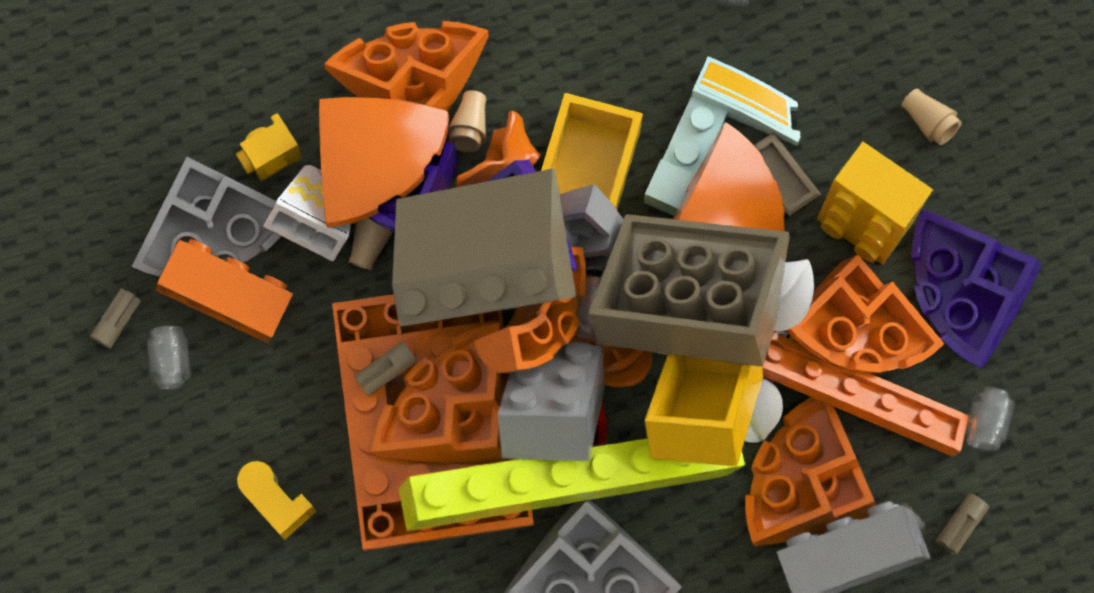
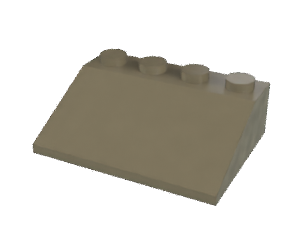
(480, 249)
(691, 289)

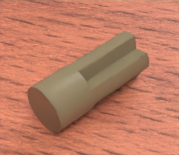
(115, 318)
(385, 368)
(962, 523)

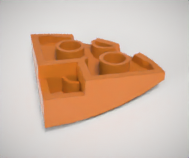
(411, 63)
(374, 152)
(733, 187)
(864, 323)
(446, 408)
(805, 477)

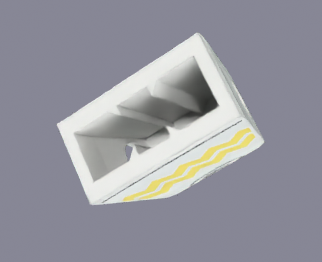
(301, 216)

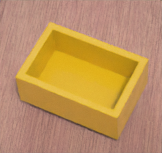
(592, 146)
(872, 204)
(702, 410)

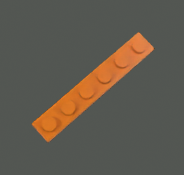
(866, 396)

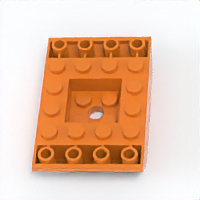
(364, 334)

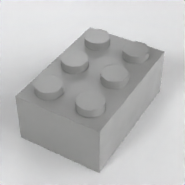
(554, 406)
(854, 551)

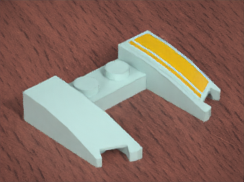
(718, 94)

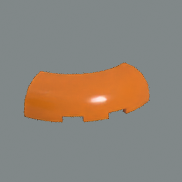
(535, 329)

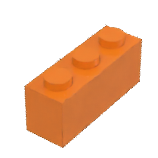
(224, 290)

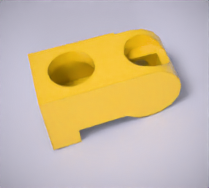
(262, 490)

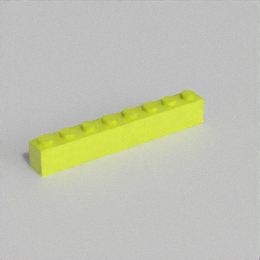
(538, 484)

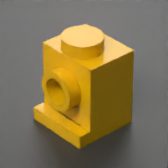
(268, 149)

